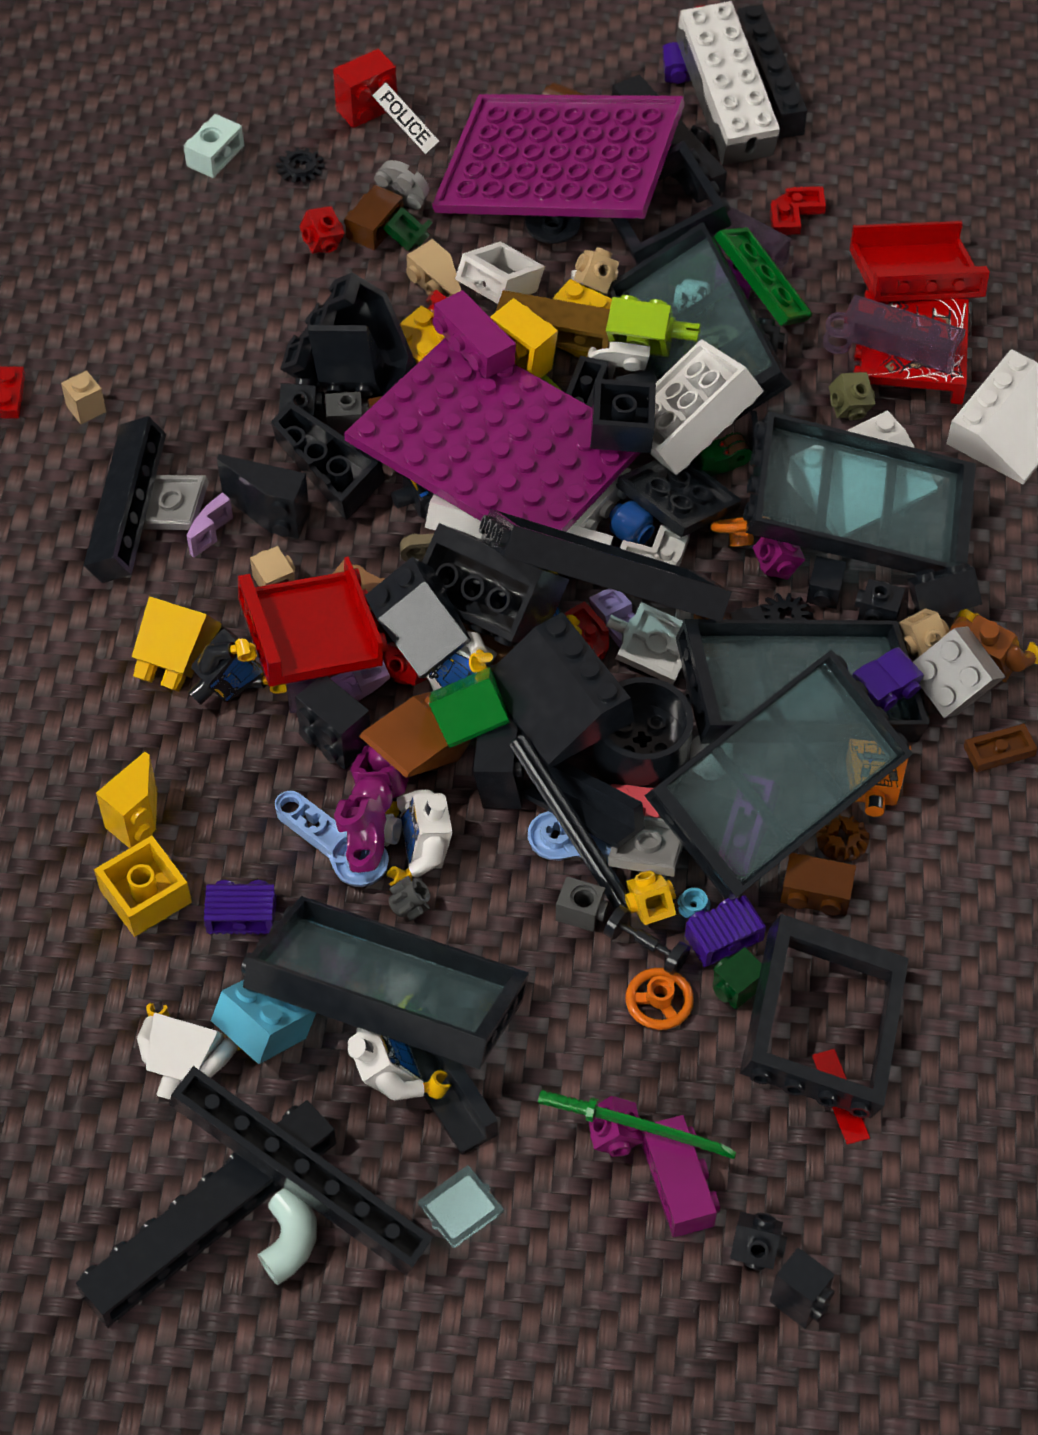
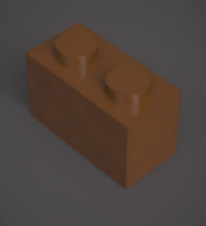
(370, 216)
(818, 884)

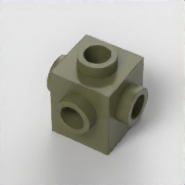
(851, 395)

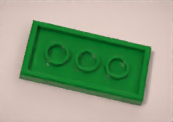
(763, 276)

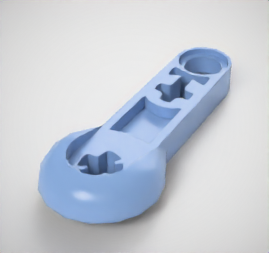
(326, 838)
(556, 849)

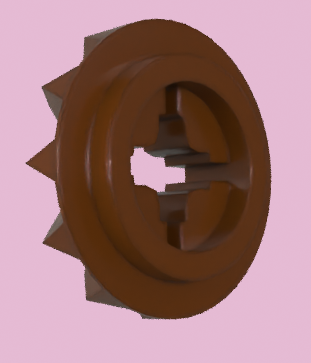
(834, 846)

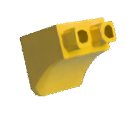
(171, 640)

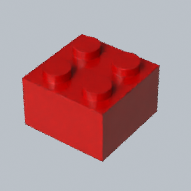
(356, 84)

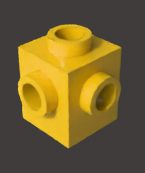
(650, 897)

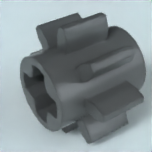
(409, 898)

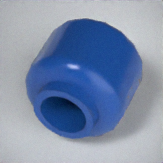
(631, 522)

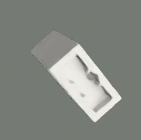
(496, 267)

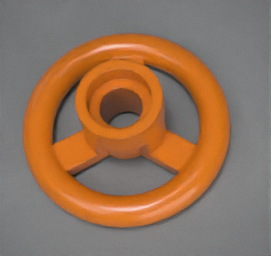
(737, 531)
(660, 983)

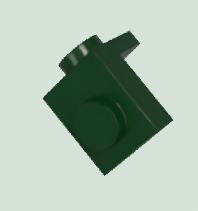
(407, 229)

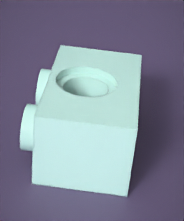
(214, 145)

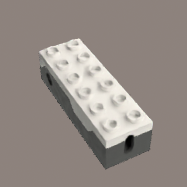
(727, 83)

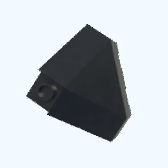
(354, 303)

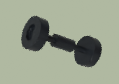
(618, 923)

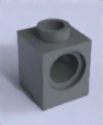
(576, 892)

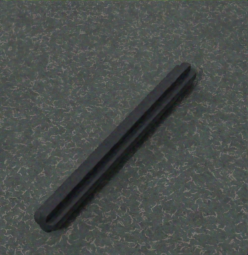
(569, 820)

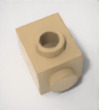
(83, 397)
(272, 567)

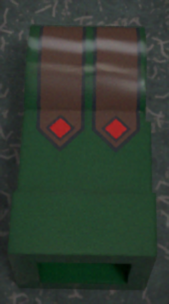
(724, 454)

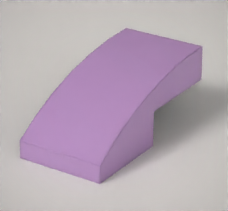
(203, 529)
(614, 603)
(362, 682)

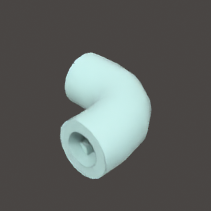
(296, 1236)

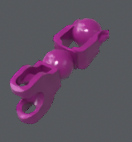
(365, 809)

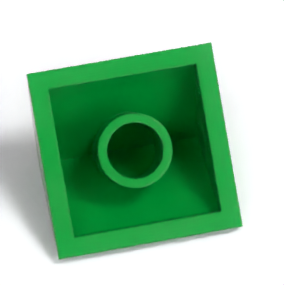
(468, 707)

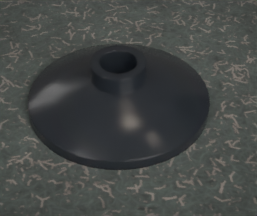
(552, 228)

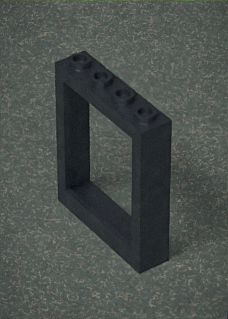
(801, 1079)

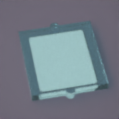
(460, 1206)

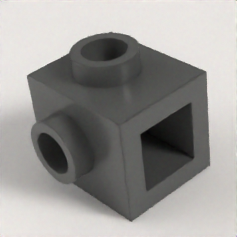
(344, 410)

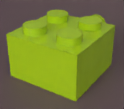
(647, 324)

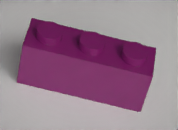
(474, 334)
(680, 1180)

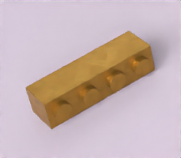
(577, 324)

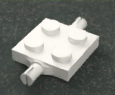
(650, 642)

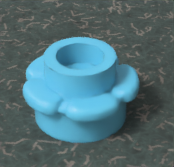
(695, 896)

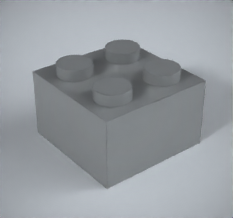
(957, 671)

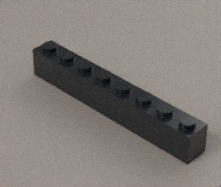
(300, 1170)
(192, 1224)

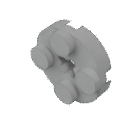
(397, 179)

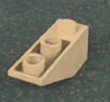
(433, 269)

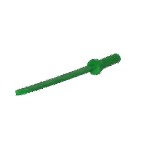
(591, 1110)

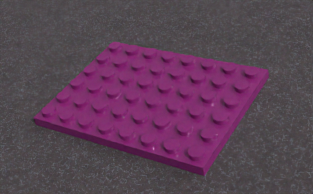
(560, 155)
(490, 440)

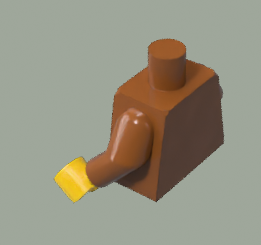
(998, 642)

